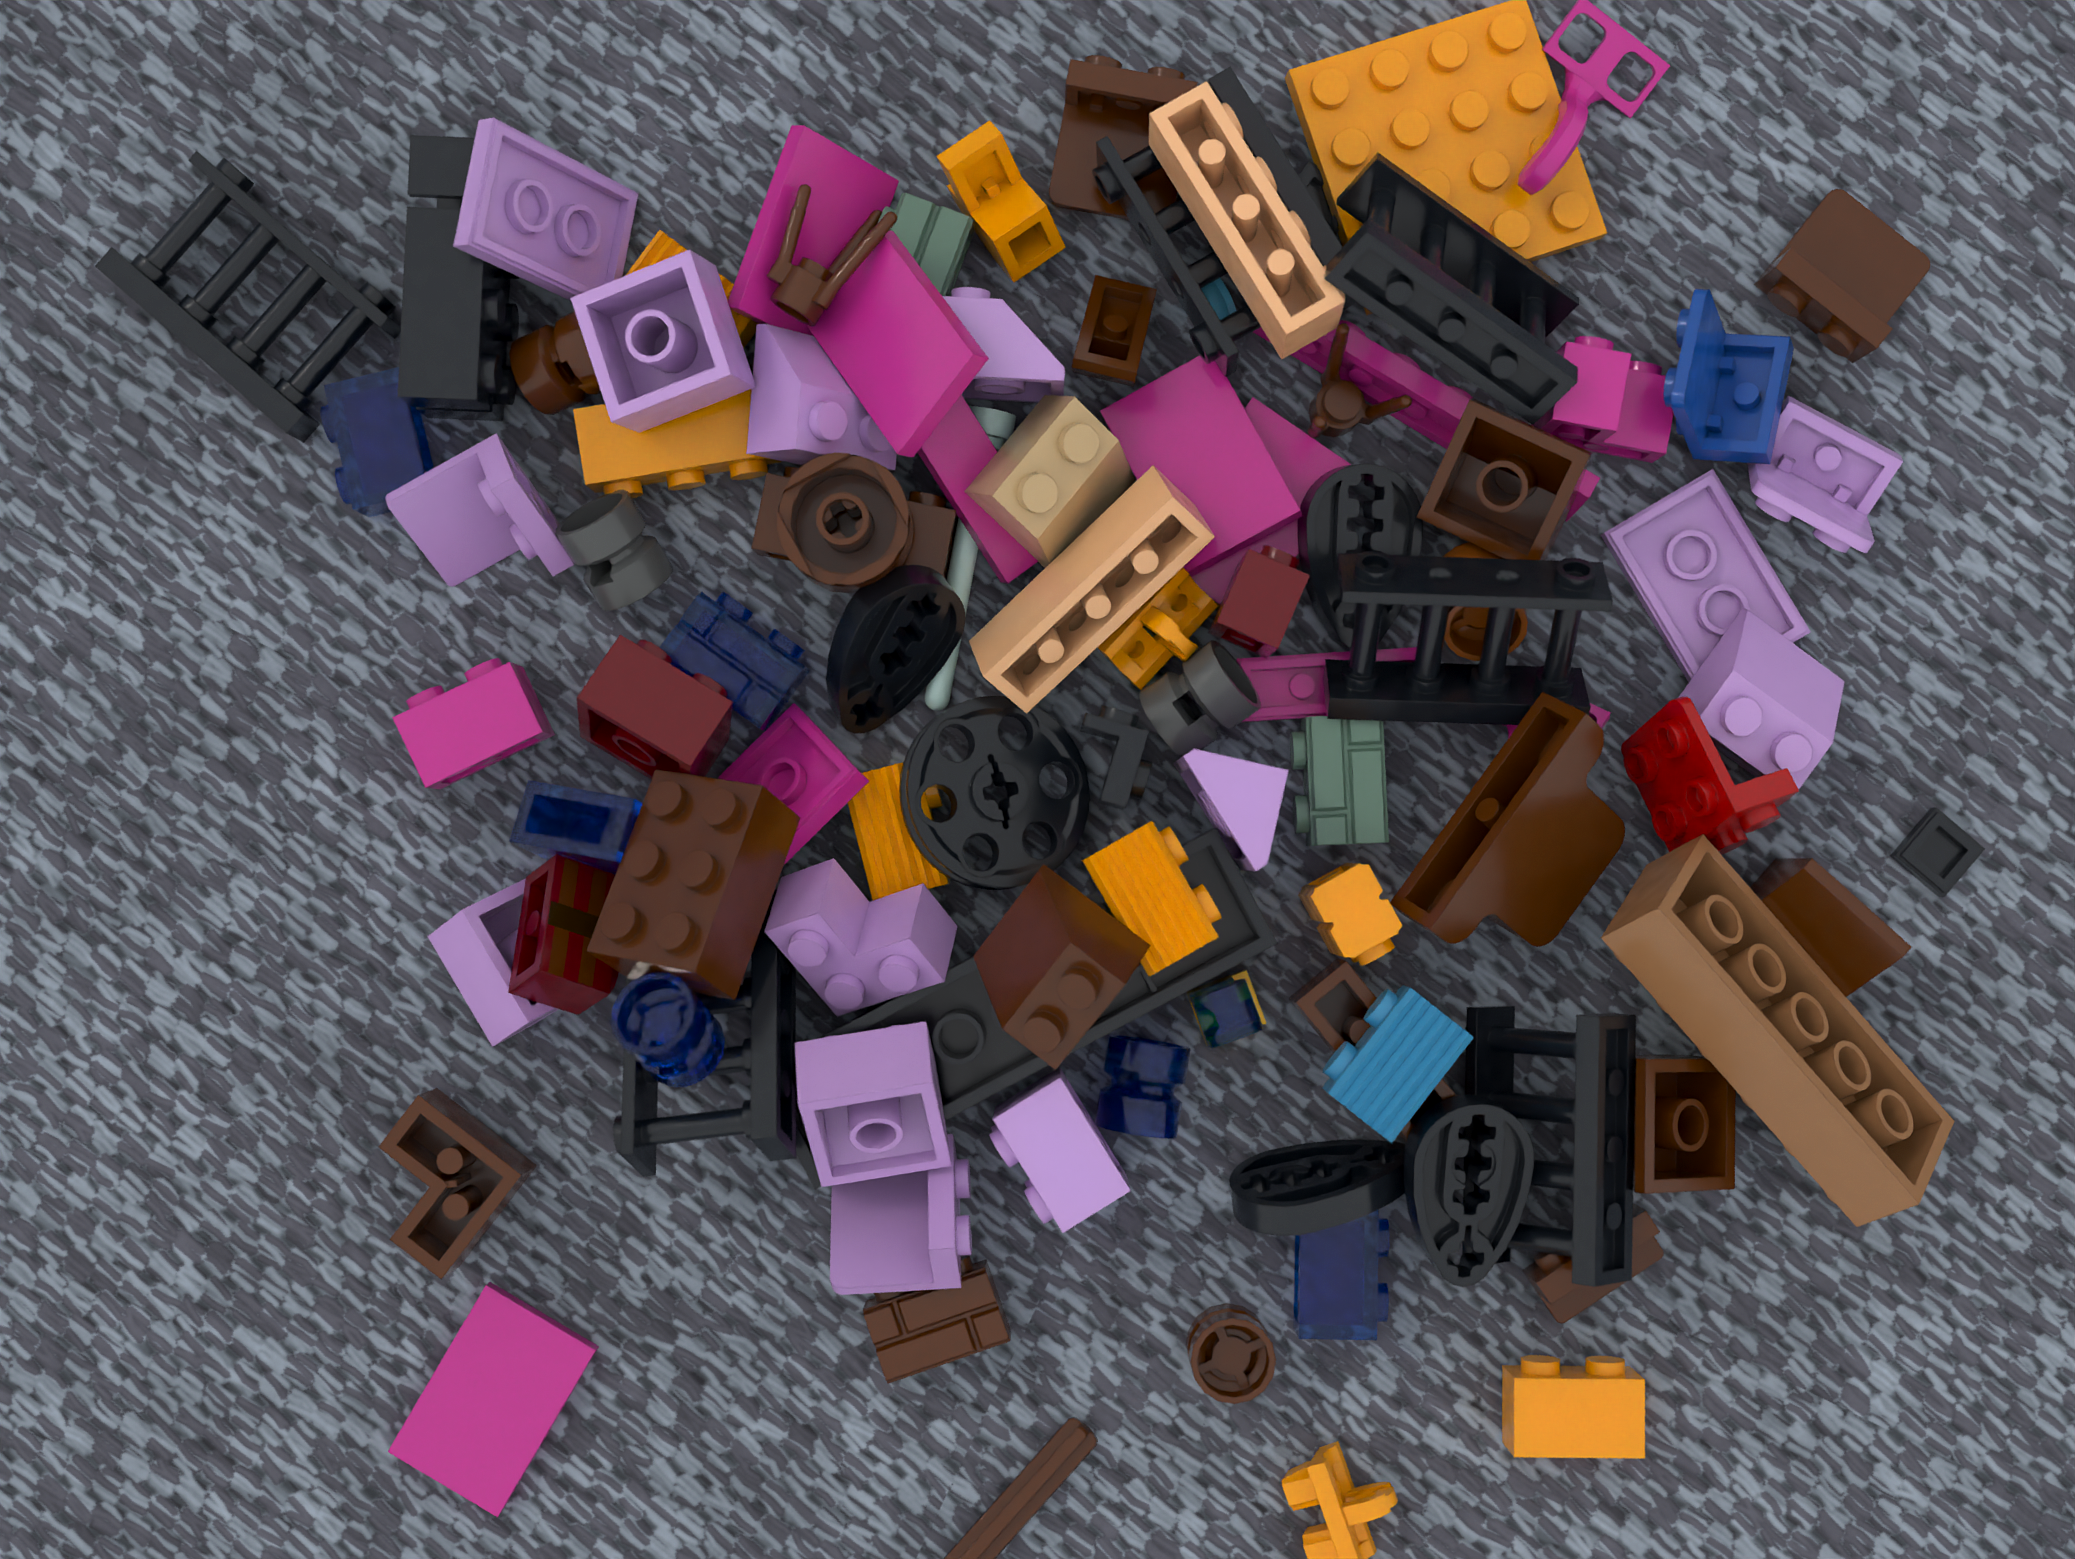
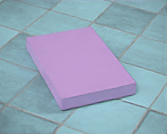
(542, 213)
(1698, 569)

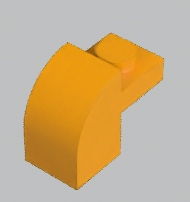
(1004, 207)

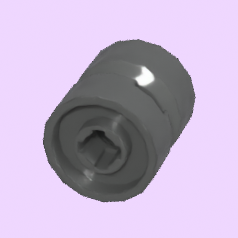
(611, 545)
(1218, 688)

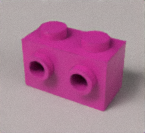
(472, 724)

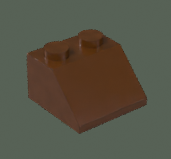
(1504, 484)
(1829, 922)
(1055, 965)
(1682, 1125)

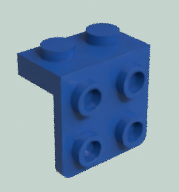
(1726, 386)

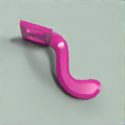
(1585, 85)

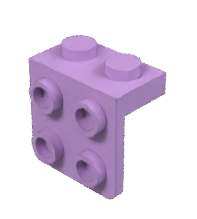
(1823, 476)
(901, 1231)

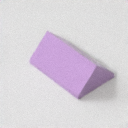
(1238, 800)

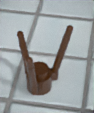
(809, 287)
(1340, 402)

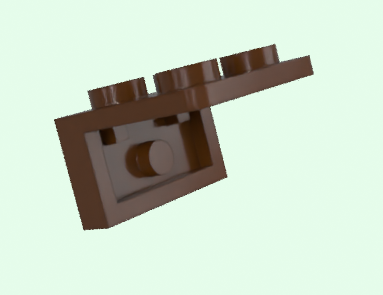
(1116, 104)
(1844, 275)

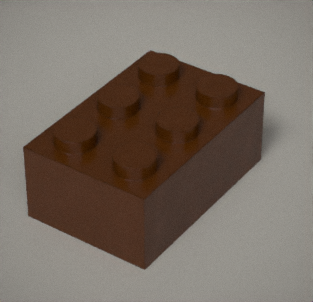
(695, 882)

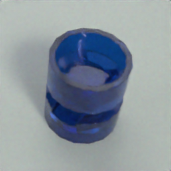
(667, 1029)
(1142, 1086)

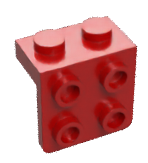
(1690, 786)

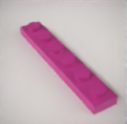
(1387, 375)

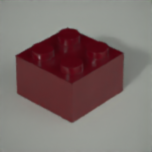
(653, 711)

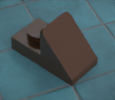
(1114, 331)

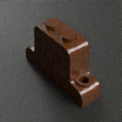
(1522, 838)

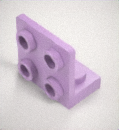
(477, 514)

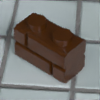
(938, 1325)

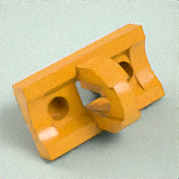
(1173, 616)
(1344, 1507)

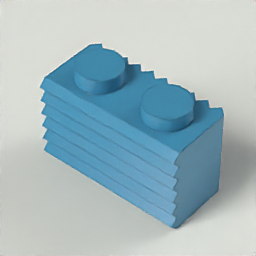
(1395, 1060)

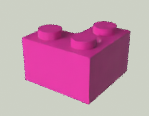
(1614, 404)

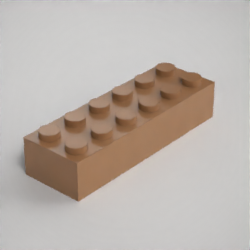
(1780, 1032)

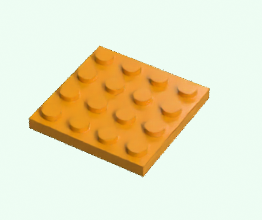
(1459, 115)

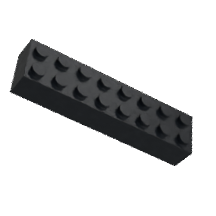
(982, 1059)

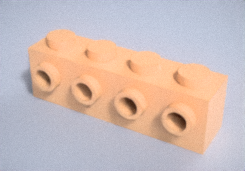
(1245, 219)
(1090, 589)

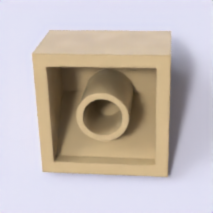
(1053, 477)

